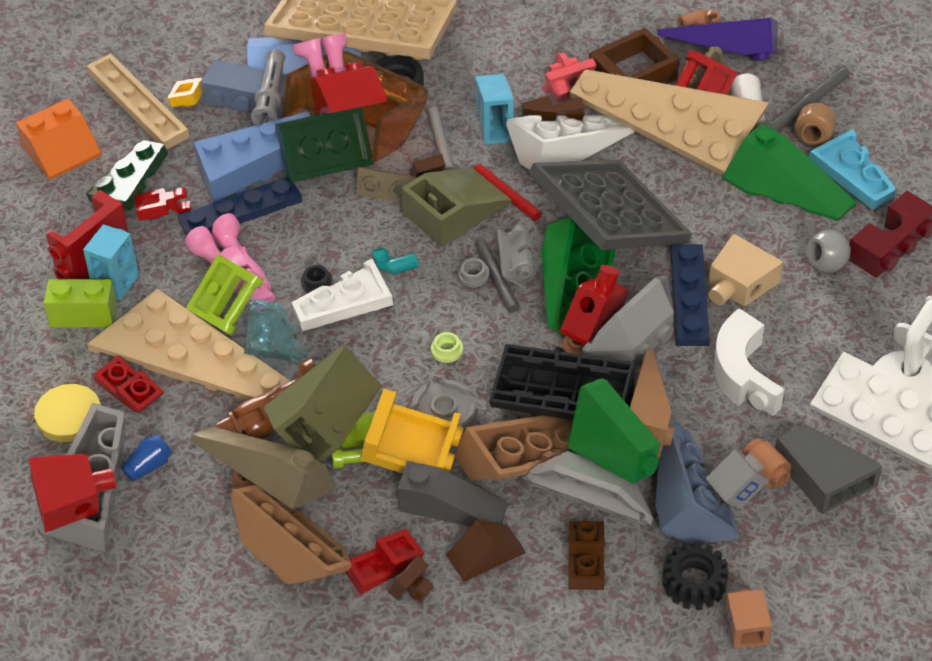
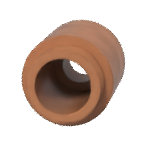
(776, 465)

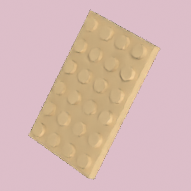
(370, 25)

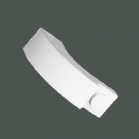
(736, 377)

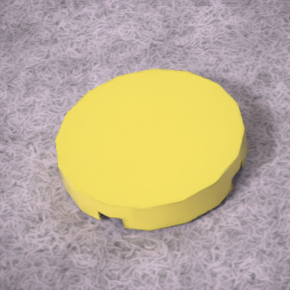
(63, 410)

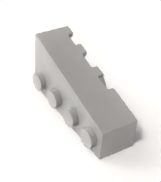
(103, 442)

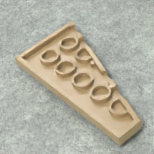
(686, 120)
(185, 347)

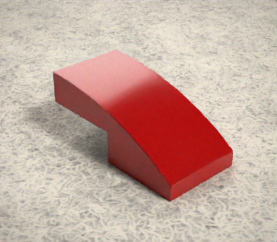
(386, 561)

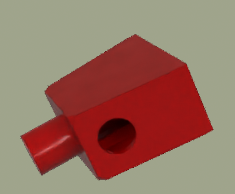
(594, 305)
(67, 488)

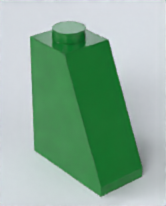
(612, 433)

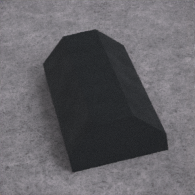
(551, 380)

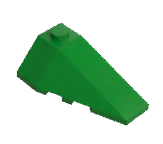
(780, 170)
(567, 262)

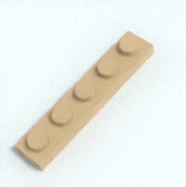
(138, 101)

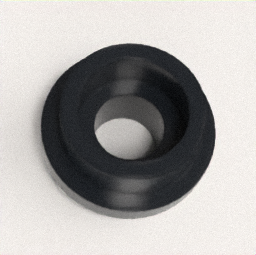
(315, 277)

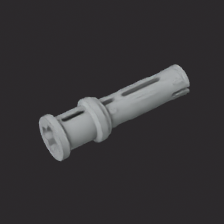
(274, 65)

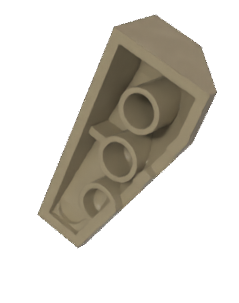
(278, 469)

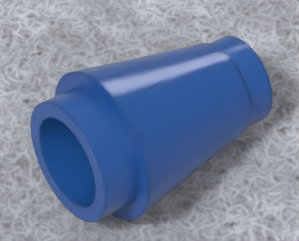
(146, 458)

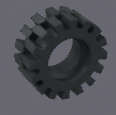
(695, 592)

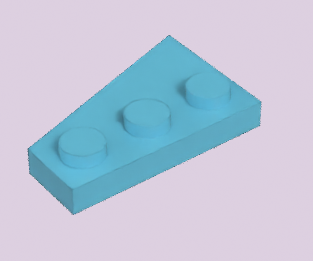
(852, 169)

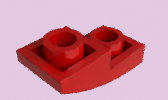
(127, 385)

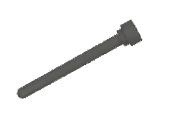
(814, 96)

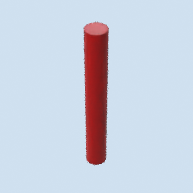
(516, 199)

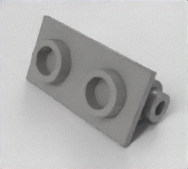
(514, 255)

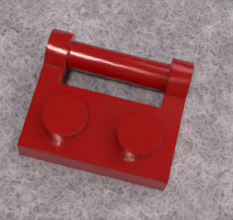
(716, 77)

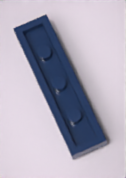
(244, 205)
(689, 295)

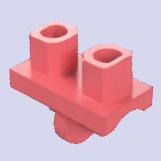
(564, 74)

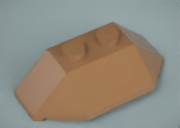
(285, 538)

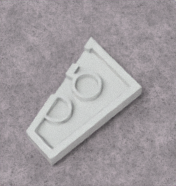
(350, 297)

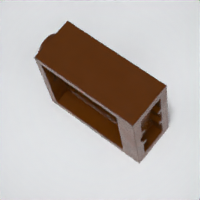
(640, 41)

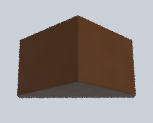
(484, 548)

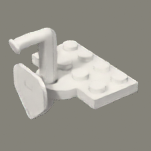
(882, 399)

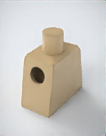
(742, 272)

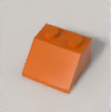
(58, 139)

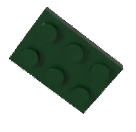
(324, 144)

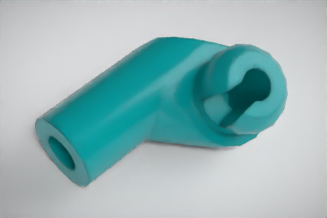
(393, 265)

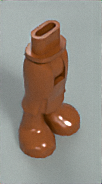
(251, 417)

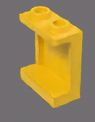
(409, 435)

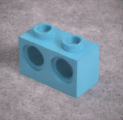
(112, 257)

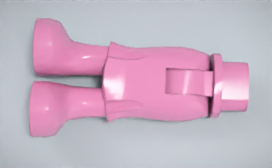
(312, 52)
(225, 234)

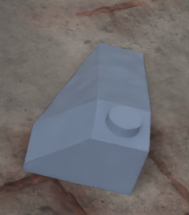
(685, 497)

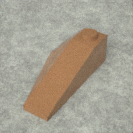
(651, 401)

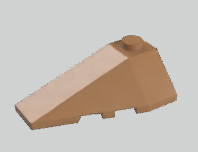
(512, 446)

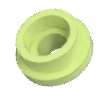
(443, 341)

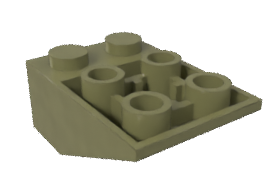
(450, 202)
(323, 404)

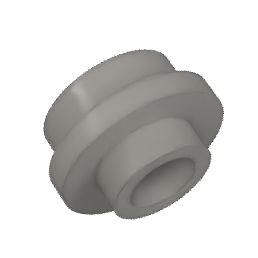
(476, 267)

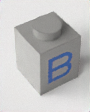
(738, 478)

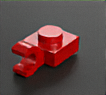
(157, 203)

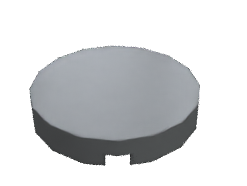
(455, 398)

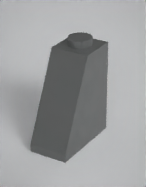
(826, 468)

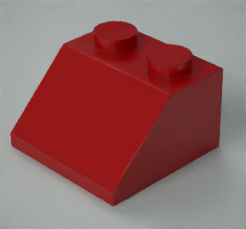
(346, 89)

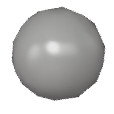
(828, 251)

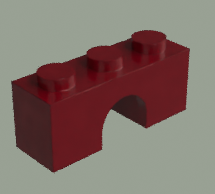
(878, 249)

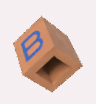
(748, 618)

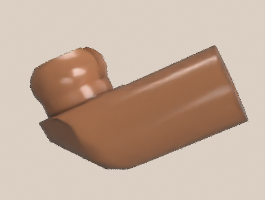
(699, 17)

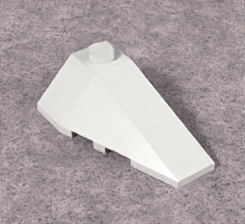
(562, 139)

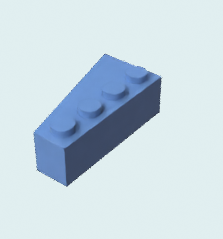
(240, 158)

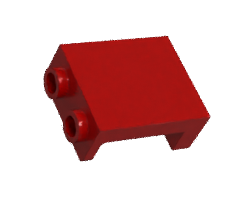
(68, 250)

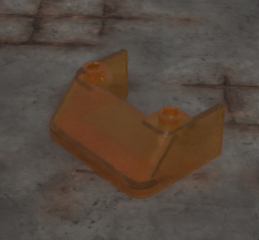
(391, 119)

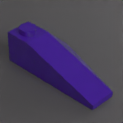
(742, 37)

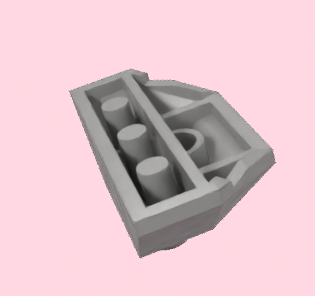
(636, 326)
(591, 485)

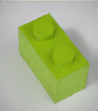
(80, 302)

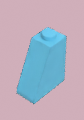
(494, 107)

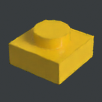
(185, 93)

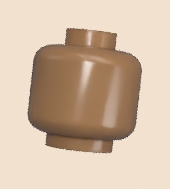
(815, 124)

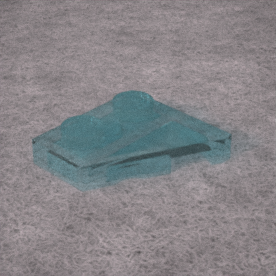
(271, 333)

